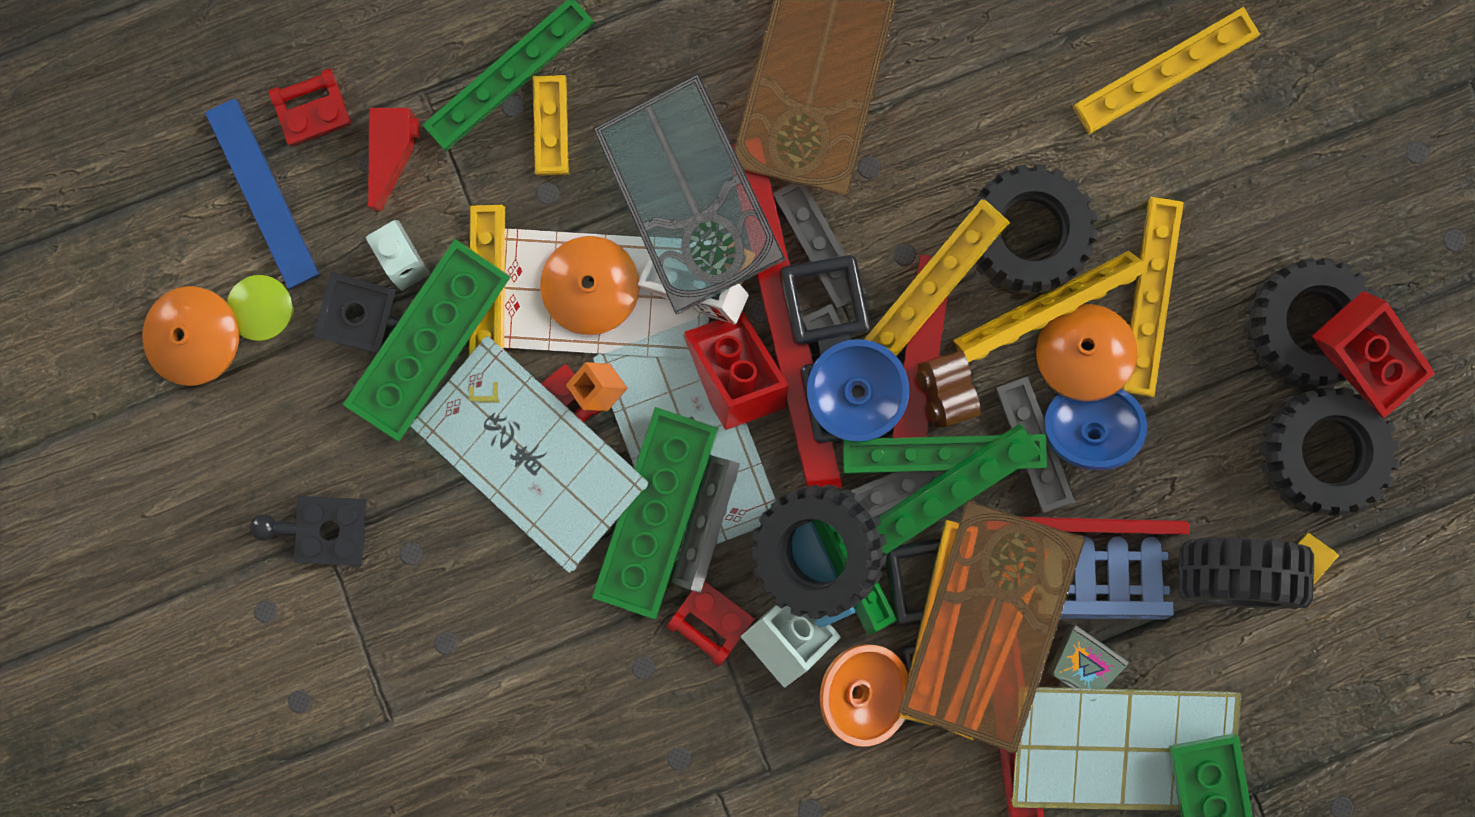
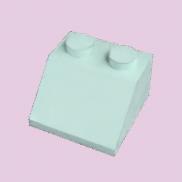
(789, 643)

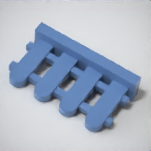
(1117, 588)

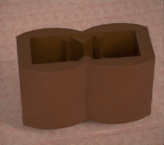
(948, 389)

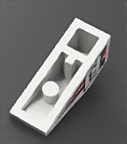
(723, 306)

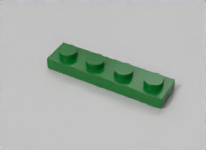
(874, 609)

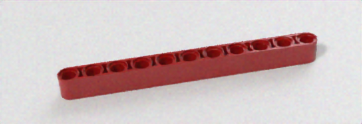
(816, 459)

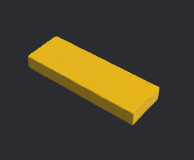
(550, 125)

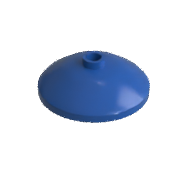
(863, 365)
(1114, 420)

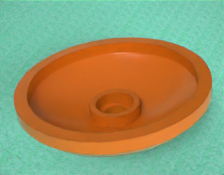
(596, 308)
(208, 339)
(1083, 373)
(880, 686)

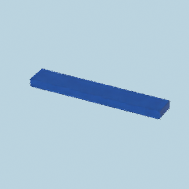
(262, 194)

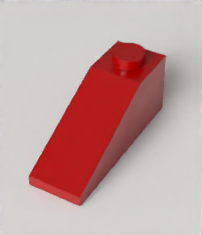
(390, 146)

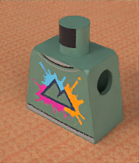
(1085, 661)

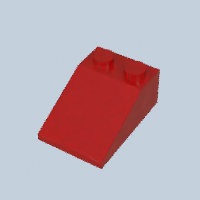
(1374, 352)
(736, 371)

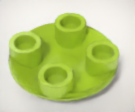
(260, 307)

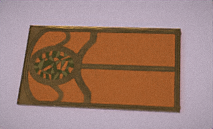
(813, 90)
(991, 626)

